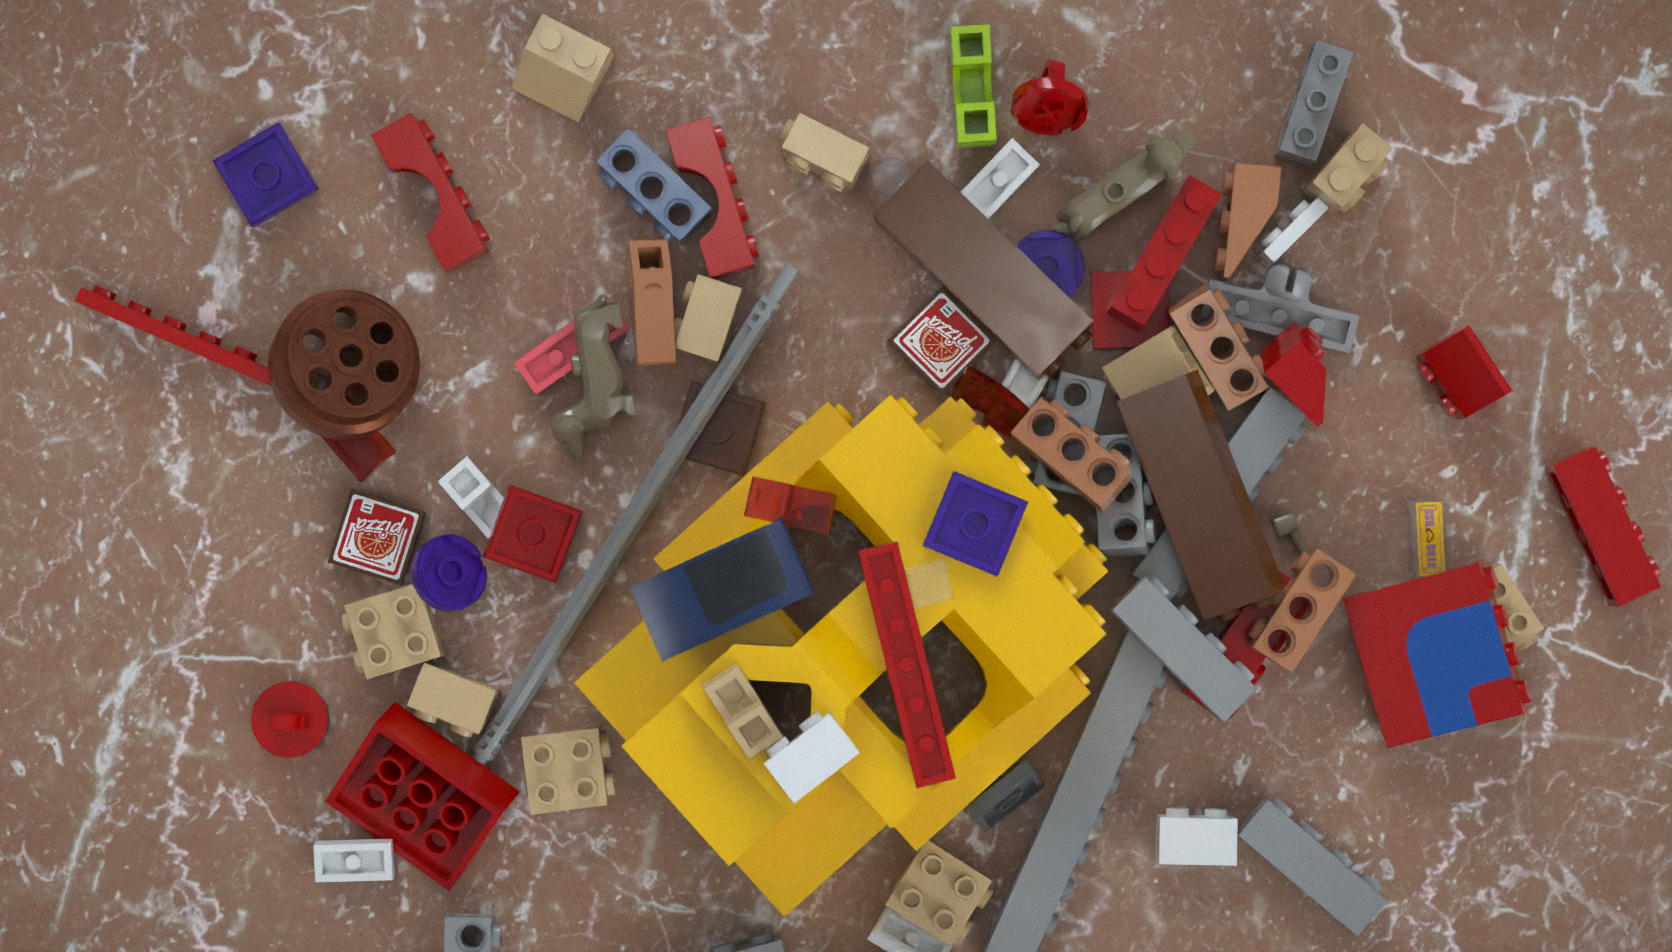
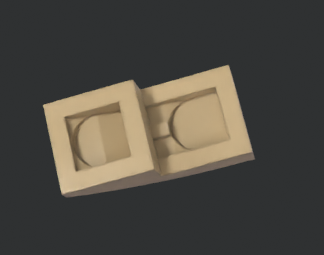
(742, 710)

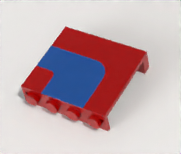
(1437, 654)

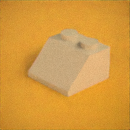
(561, 68)

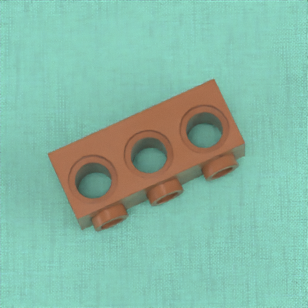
(1219, 366)
(1078, 473)
(1320, 604)

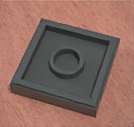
(1005, 796)

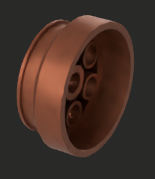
(327, 410)

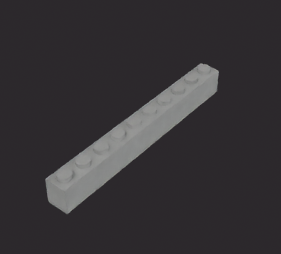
(1078, 799)

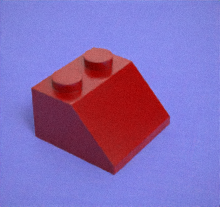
(1298, 368)
(1462, 373)

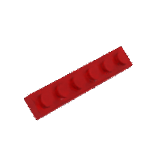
(173, 332)
(906, 664)

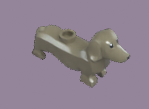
(1125, 185)
(600, 377)

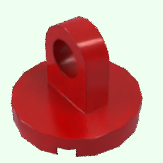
(1050, 102)
(290, 719)

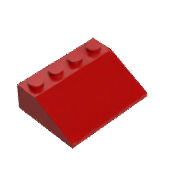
(422, 795)

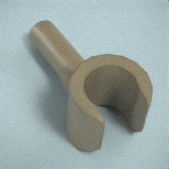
(1287, 524)

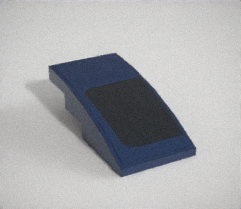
(722, 589)

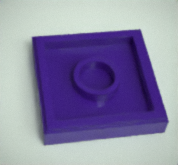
(265, 175)
(975, 523)

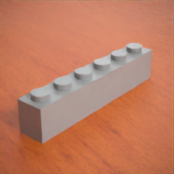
(1256, 451)

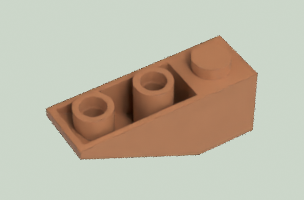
(1250, 203)
(651, 301)

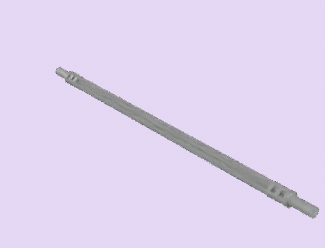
(633, 518)

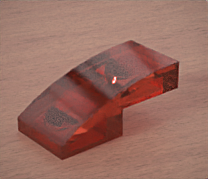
(981, 392)
(796, 505)

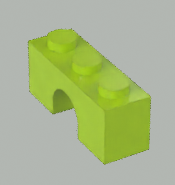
(972, 86)

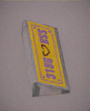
(1427, 537)

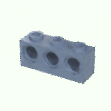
(651, 167)

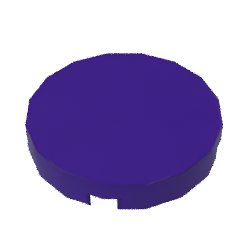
(1050, 244)
(448, 573)

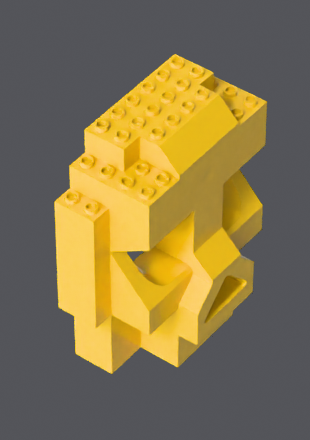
(1016, 625)

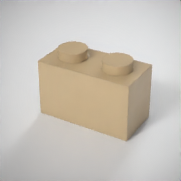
(706, 318)
(452, 698)

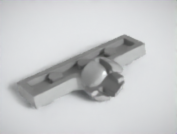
(1276, 307)

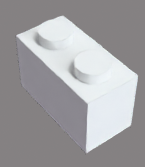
(810, 756)
(1196, 838)

